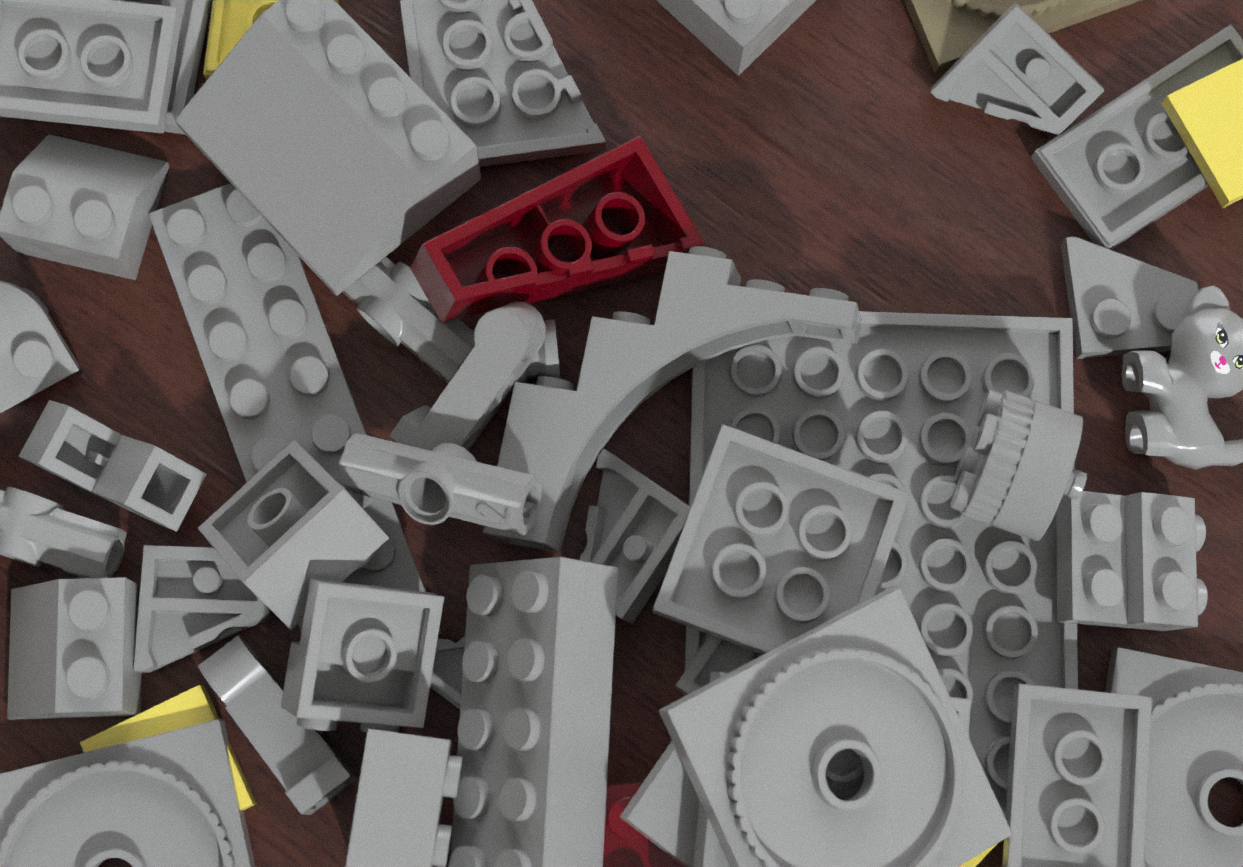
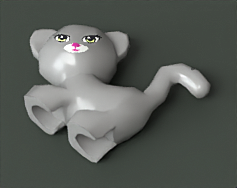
(1201, 366)

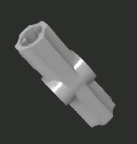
(401, 313)
(440, 483)
(42, 532)

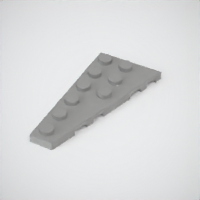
(498, 78)

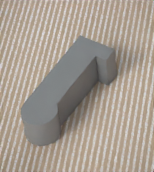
(502, 351)
(296, 755)

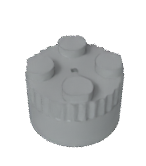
(1019, 464)

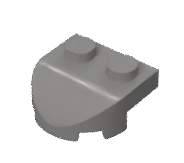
(30, 347)

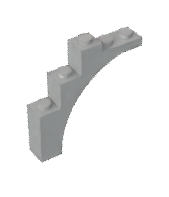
(627, 360)

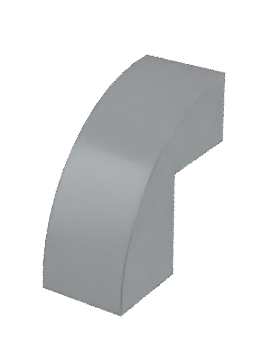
(113, 465)

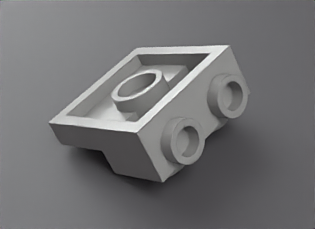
(1129, 561)
(363, 657)

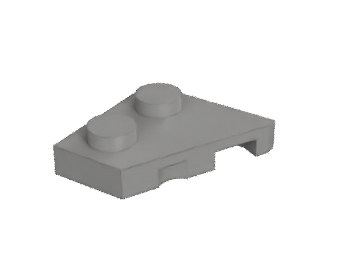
(1020, 76)
(1120, 301)
(634, 531)
(188, 604)

